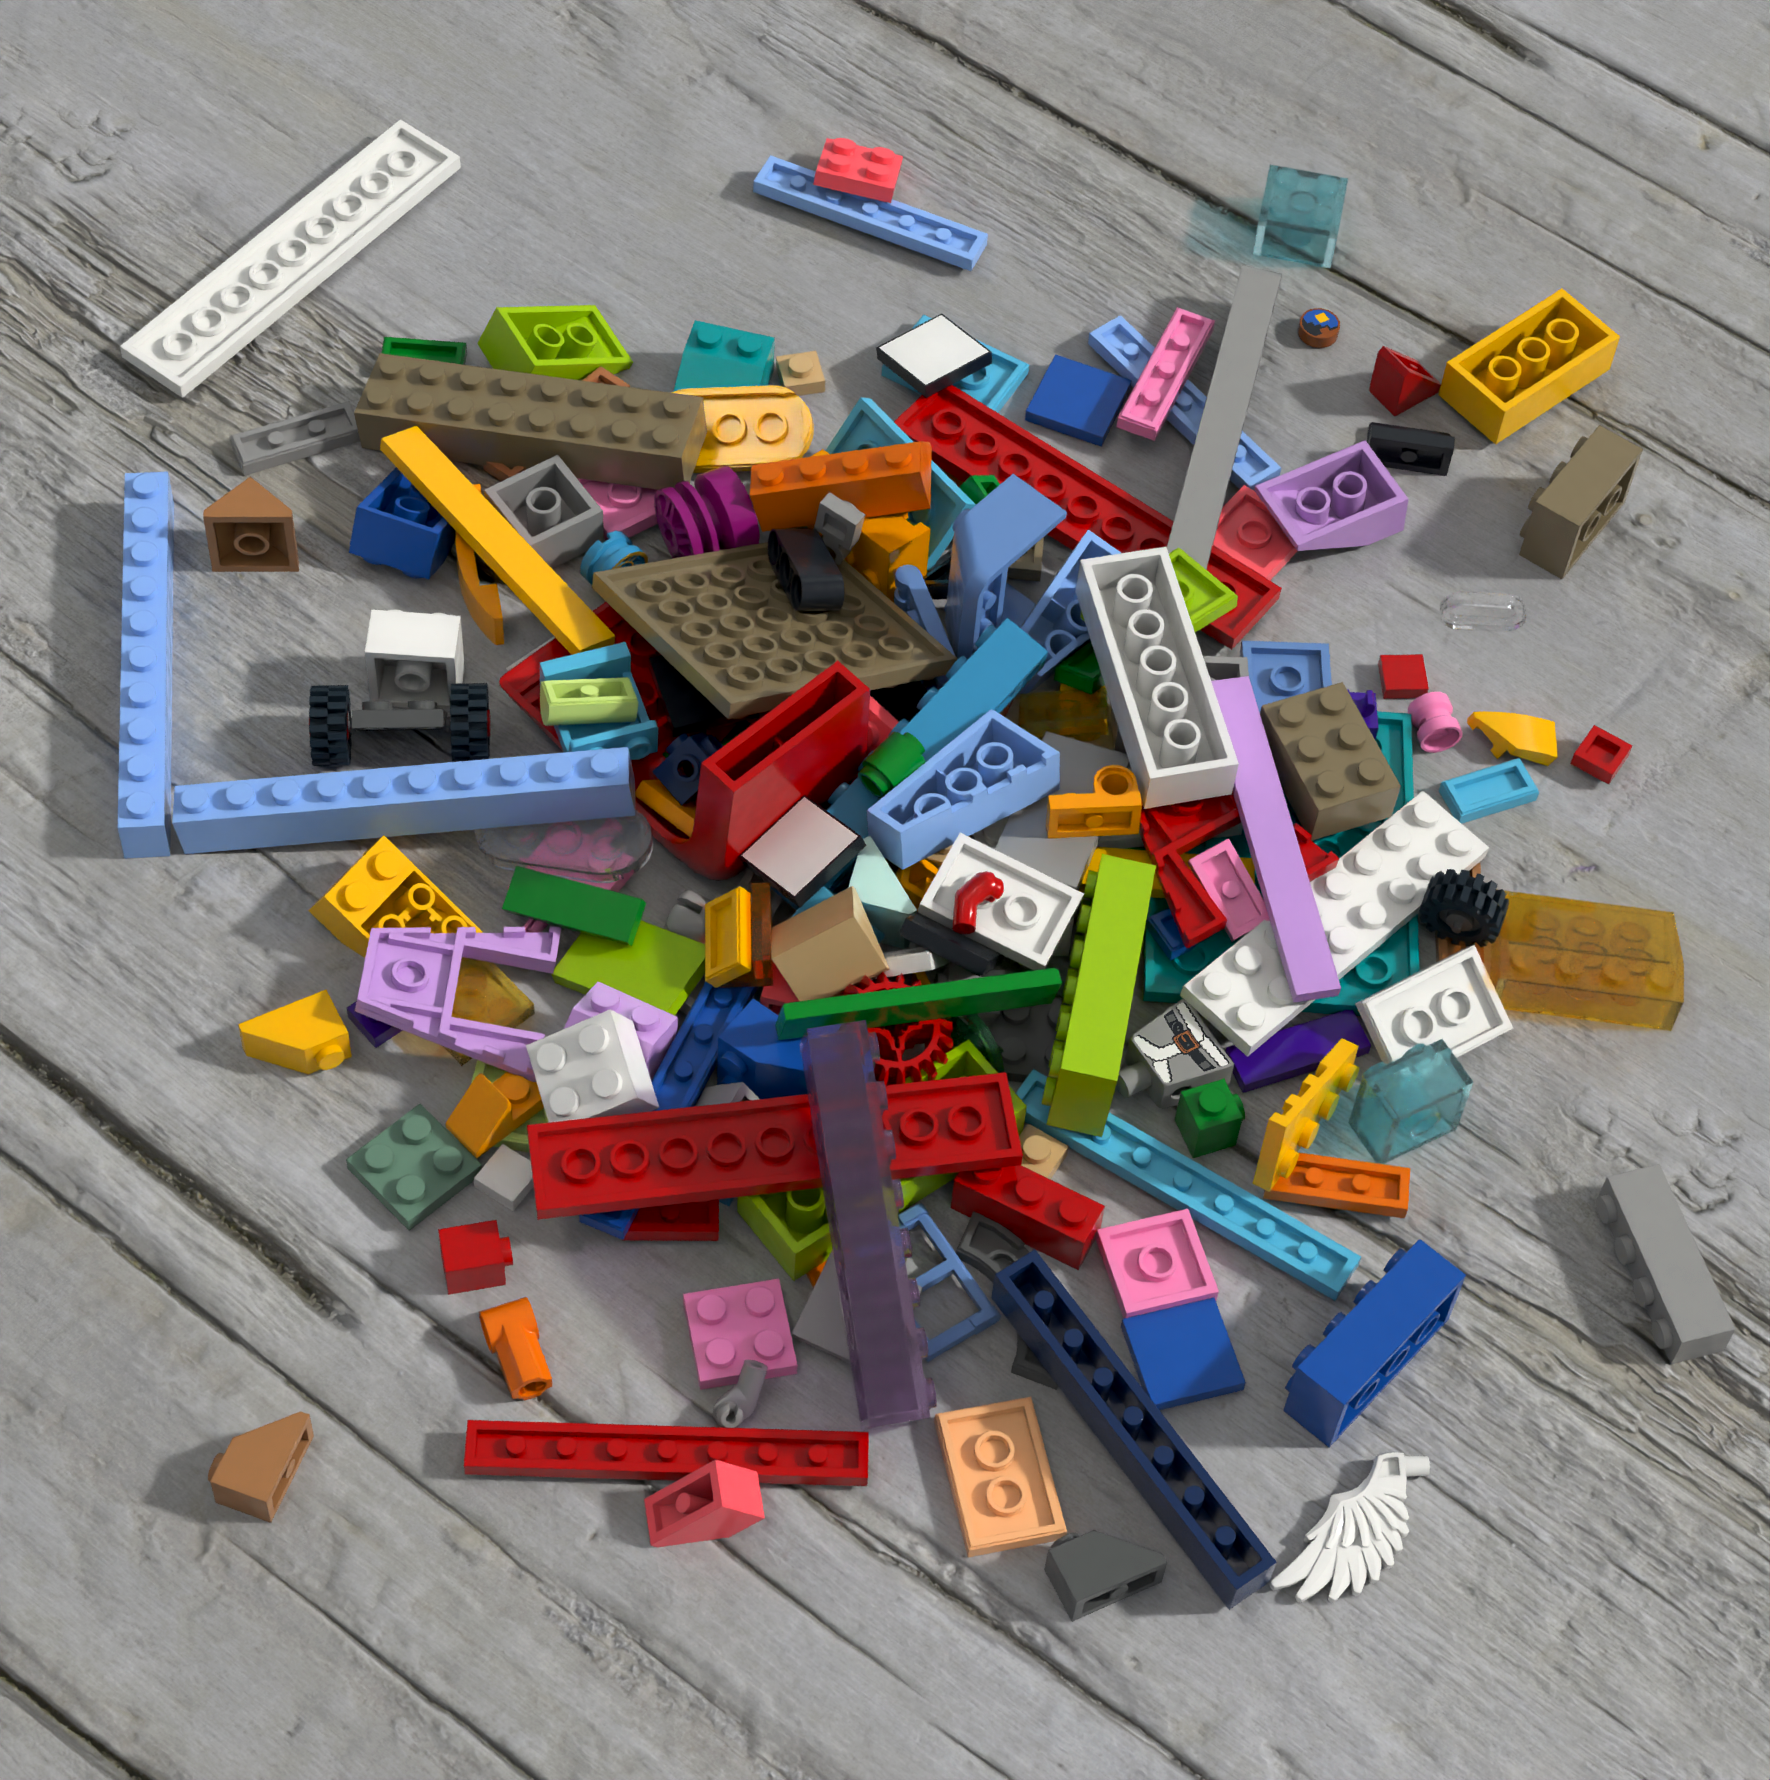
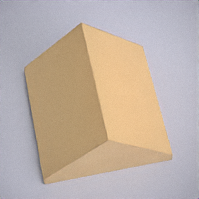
(827, 948)

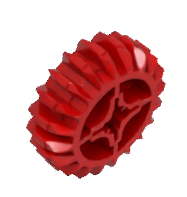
(932, 1033)

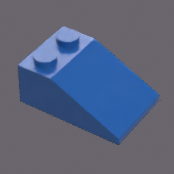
(401, 529)
(755, 1056)

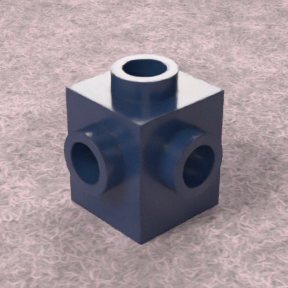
(682, 767)

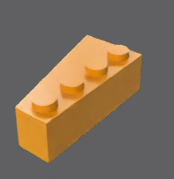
(885, 546)

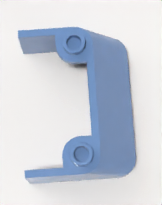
(982, 550)

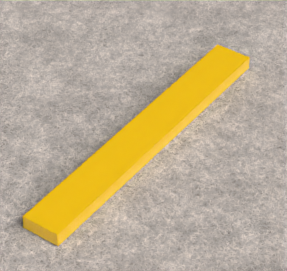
(496, 541)

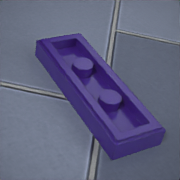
(1296, 1050)

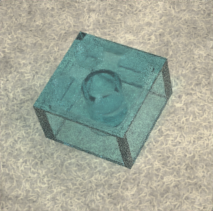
(1300, 216)
(1410, 1101)

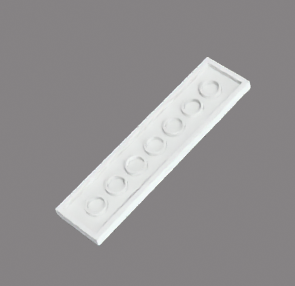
(1360, 907)

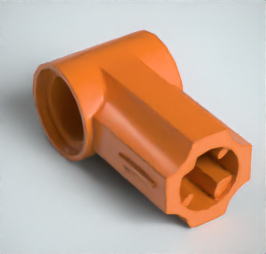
(514, 1337)

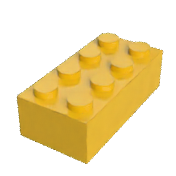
(1528, 366)

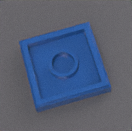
(1078, 400)
(1183, 1354)

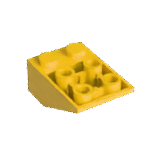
(385, 892)

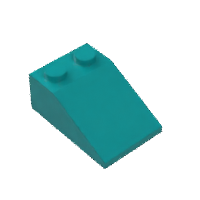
(725, 358)

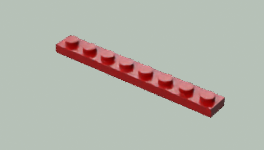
(663, 1452)

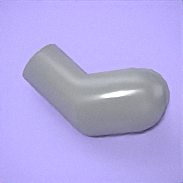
(742, 1398)

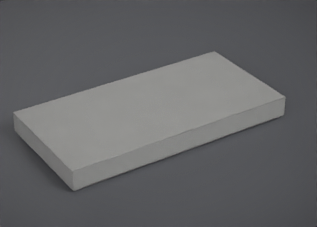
(1025, 830)

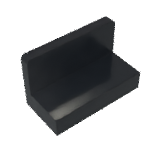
(1411, 448)

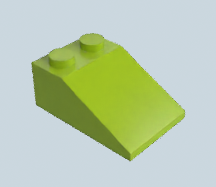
(552, 341)

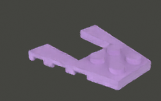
(414, 978)

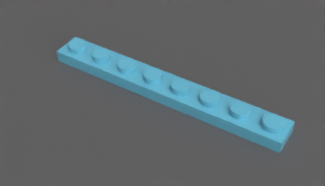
(1207, 1195)

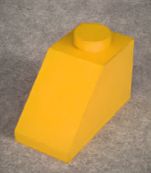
(299, 1035)

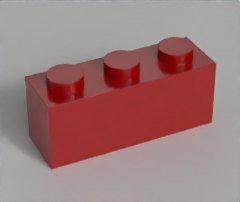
(1033, 1209)

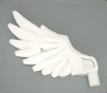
(1356, 1532)

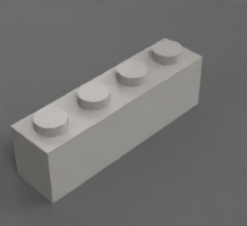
(1664, 1264)

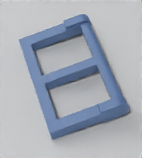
(976, 1323)

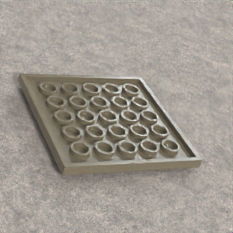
(744, 644)

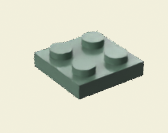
(414, 1166)

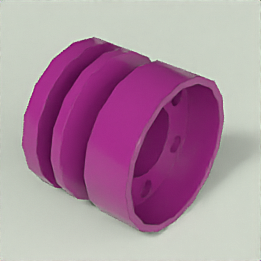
(707, 516)

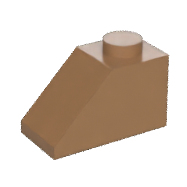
(261, 1466)

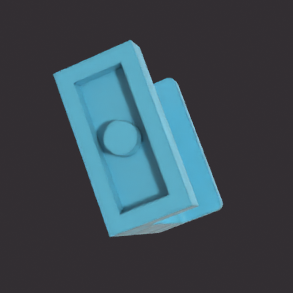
(603, 662)

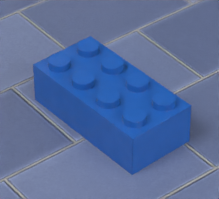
(1372, 1341)

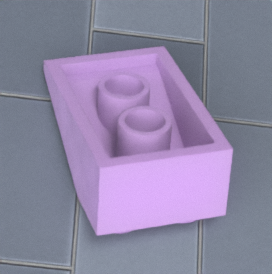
(1336, 501)

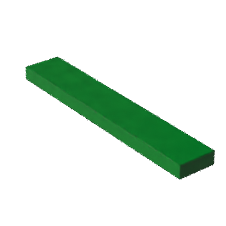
(922, 1002)

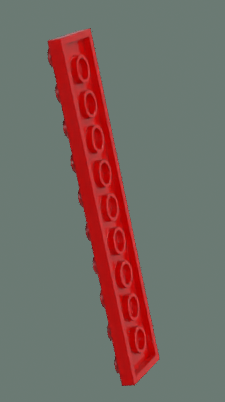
(979, 441)
(758, 1147)

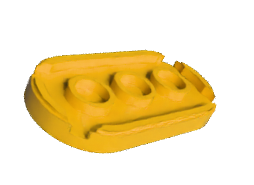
(752, 426)

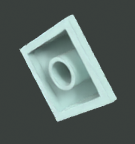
(881, 894)

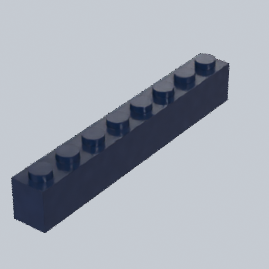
(1133, 1430)

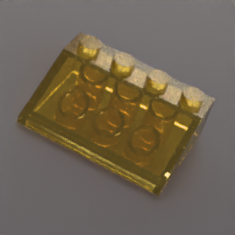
(1589, 961)

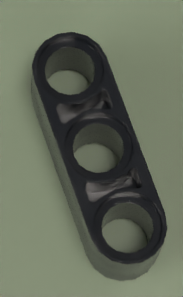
(805, 570)

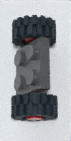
(332, 722)

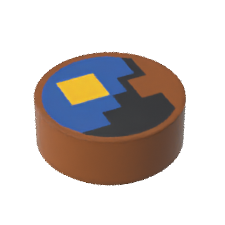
(1319, 328)

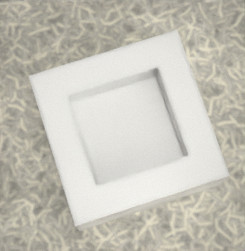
(505, 1177)

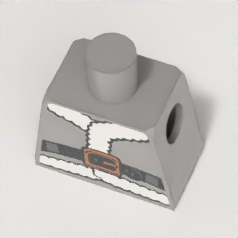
(1173, 1056)

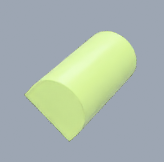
(588, 701)

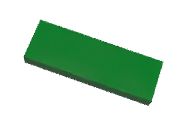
(574, 905)

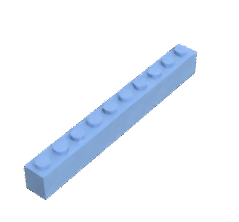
(146, 667)
(404, 800)

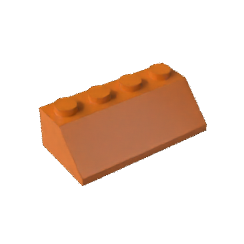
(871, 479)

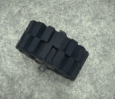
(1463, 908)

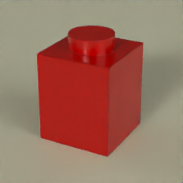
(474, 1256)

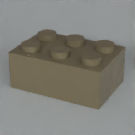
(1579, 501)
(1329, 761)

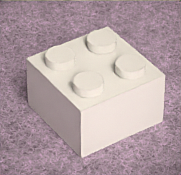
(413, 657)
(592, 1070)

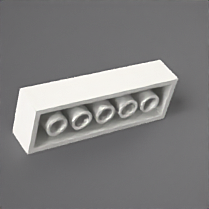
(1156, 677)

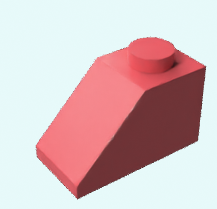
(705, 1505)

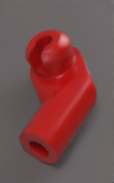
(967, 898)

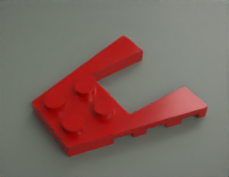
(1181, 827)

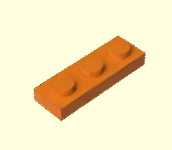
(1345, 1185)

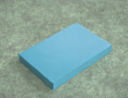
(989, 385)

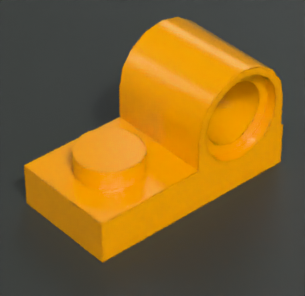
(1108, 811)

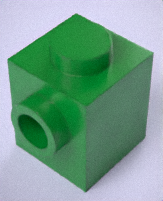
(1209, 1118)

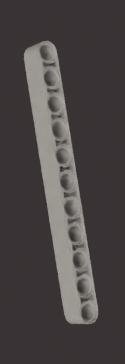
(1224, 414)

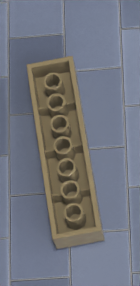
(528, 418)

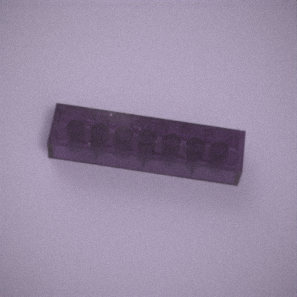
(865, 1226)

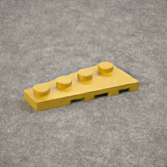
(1302, 1112)

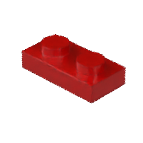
(676, 1222)

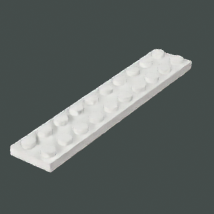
(289, 258)

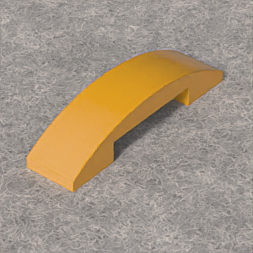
(481, 600)

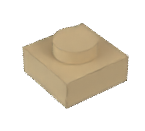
(801, 373)
(1041, 1151)

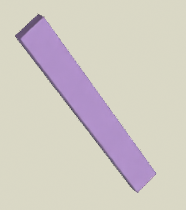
(1276, 848)

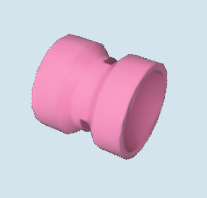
(1433, 718)

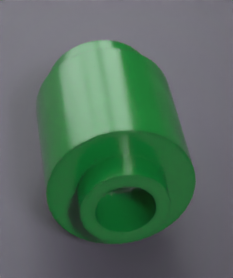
(891, 763)

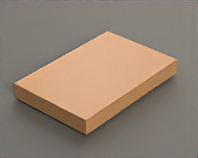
(999, 1476)

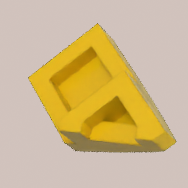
(1518, 734)

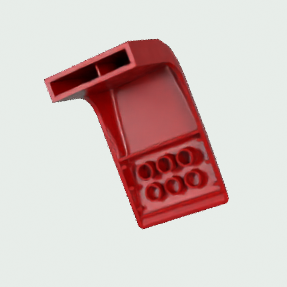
(749, 783)

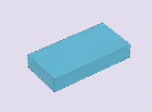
(1488, 791)

